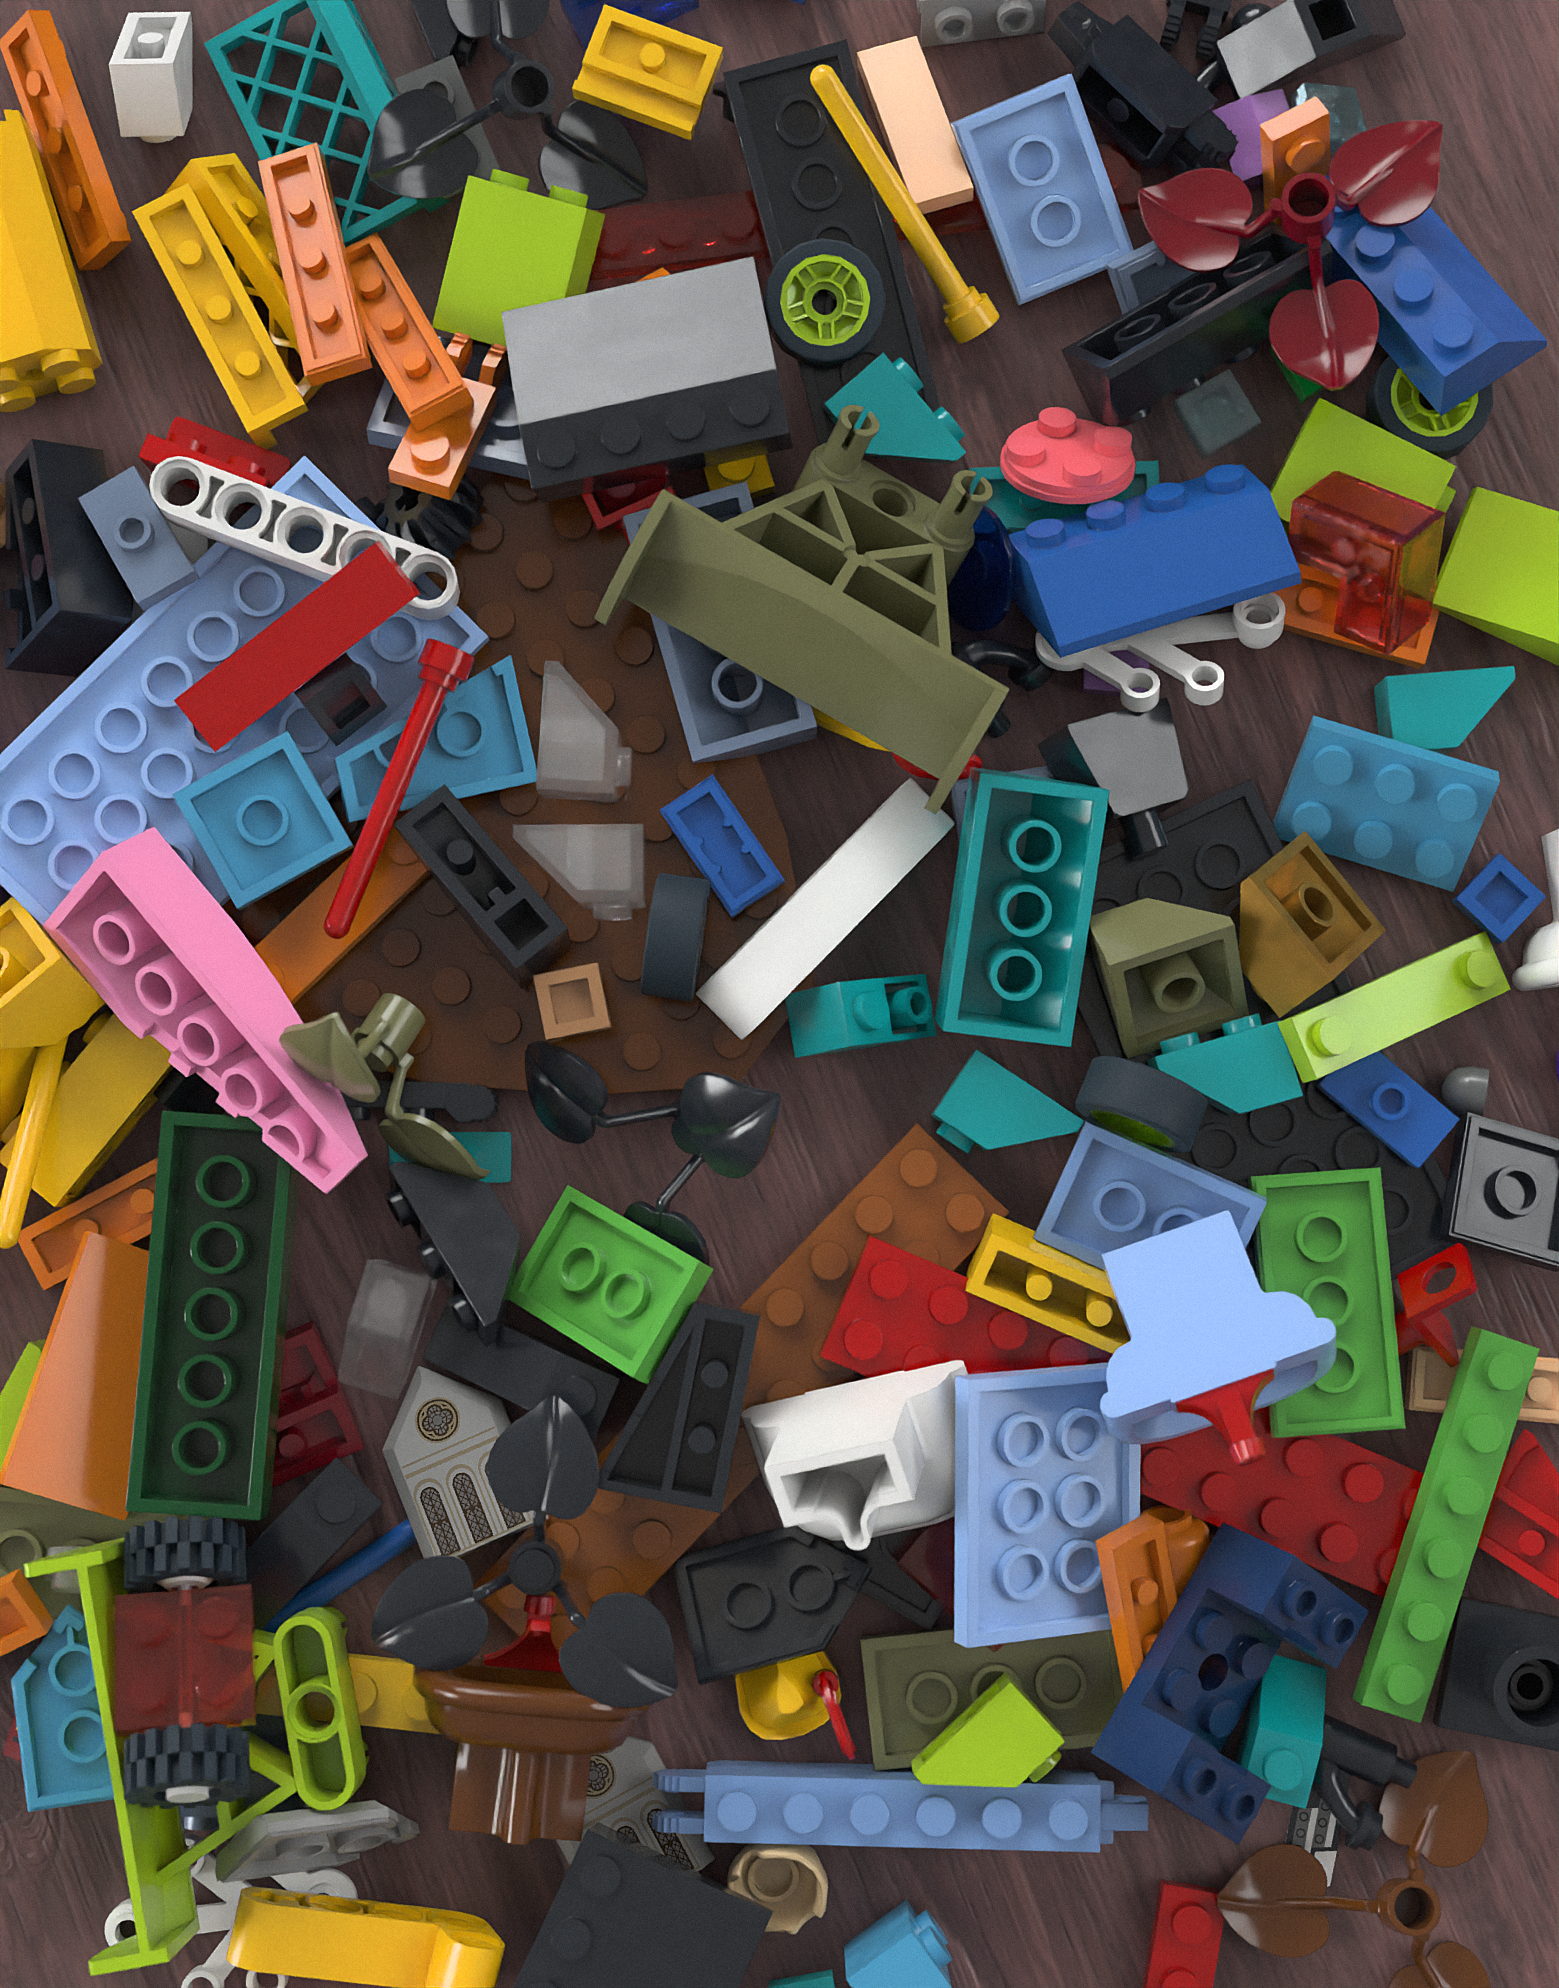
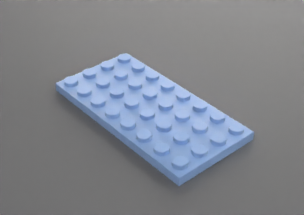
(120, 745)

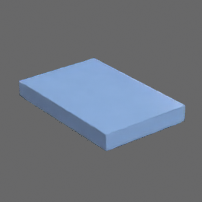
(1043, 188)

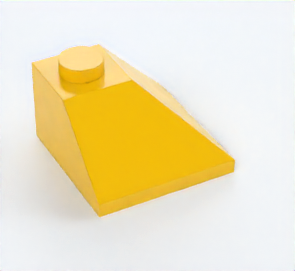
(39, 985)

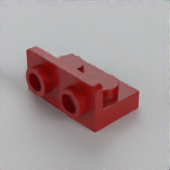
(217, 450)

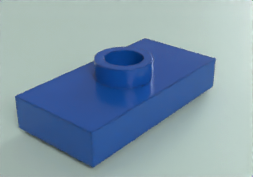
(722, 846)
(1390, 1106)

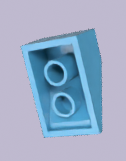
(899, 1952)

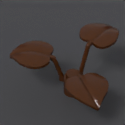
(1281, 1888)

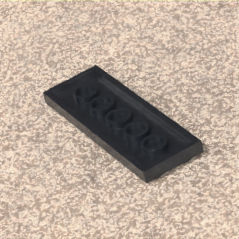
(815, 189)

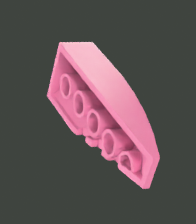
(196, 984)

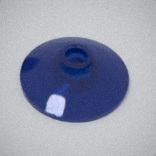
(987, 578)

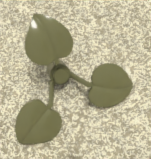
(382, 1041)

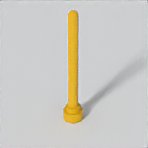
(966, 309)
(29, 1141)

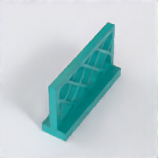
(363, 79)

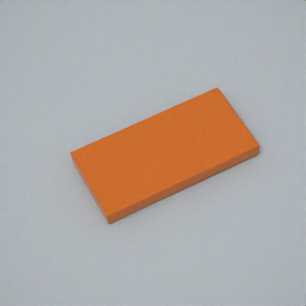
(82, 1397)

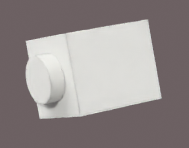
(153, 75)

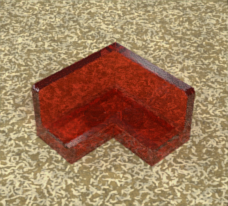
(1379, 549)

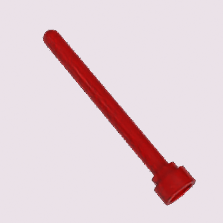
(441, 671)

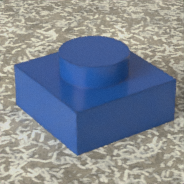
(1498, 898)

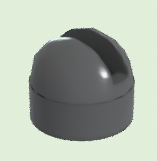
(1466, 1090)

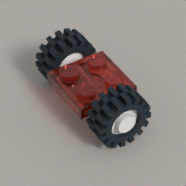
(185, 1663)

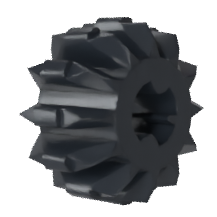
(429, 519)

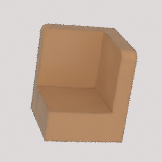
(572, 1002)

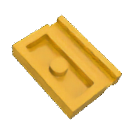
(647, 72)

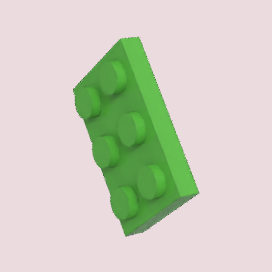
(608, 1284)

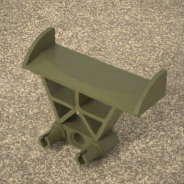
(831, 598)

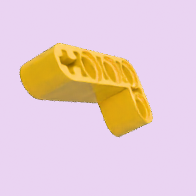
(362, 1941)

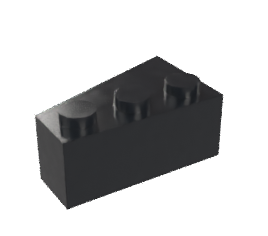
(67, 583)
(689, 1415)

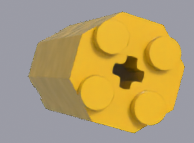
(42, 313)

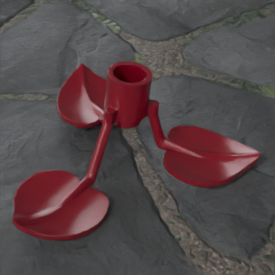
(1319, 331)

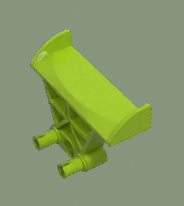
(323, 1762)

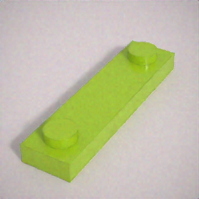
(1393, 1007)

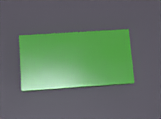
(1330, 1248)

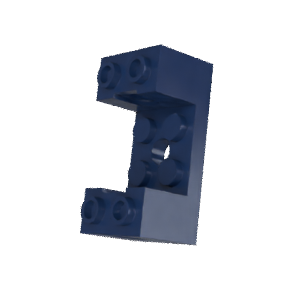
(1238, 1612)

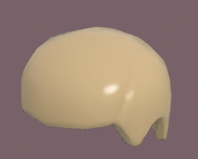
(782, 1879)

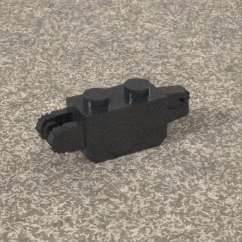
(1141, 93)

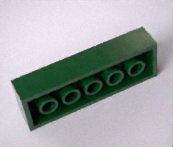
(213, 1321)

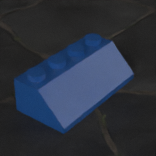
(1434, 304)
(1151, 559)

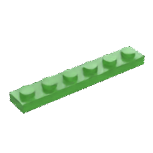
(1445, 1524)

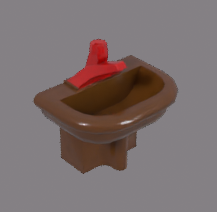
(521, 1736)

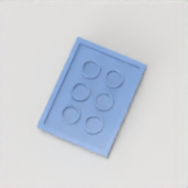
(1032, 1499)

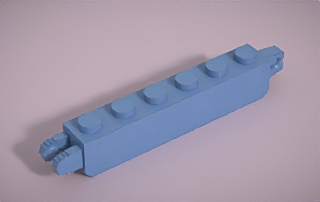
(894, 1809)

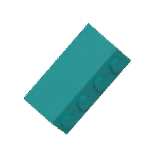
(1021, 907)

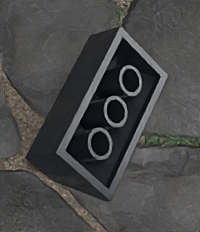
(1189, 329)

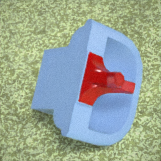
(1205, 1340)

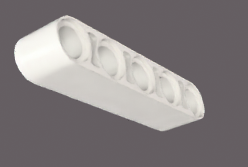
(280, 519)
(824, 909)

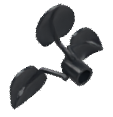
(426, 155)
(714, 1122)
(434, 1613)

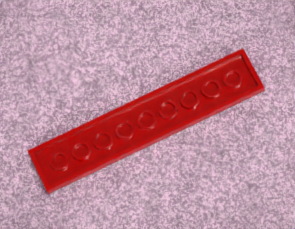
(1307, 1496)

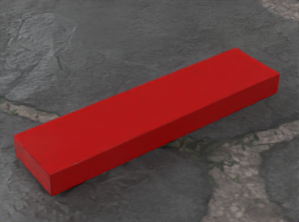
(297, 646)

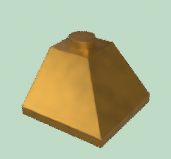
(1300, 925)

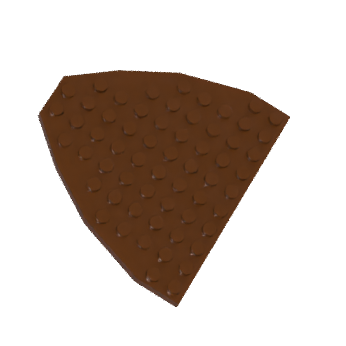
(535, 593)

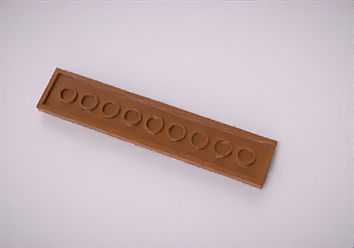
(910, 1200)

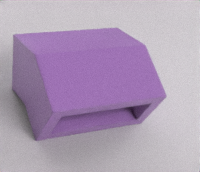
(1245, 119)

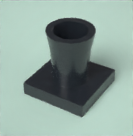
(1480, 1672)

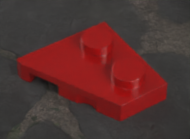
(1525, 1515)

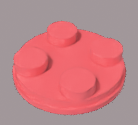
(1068, 459)

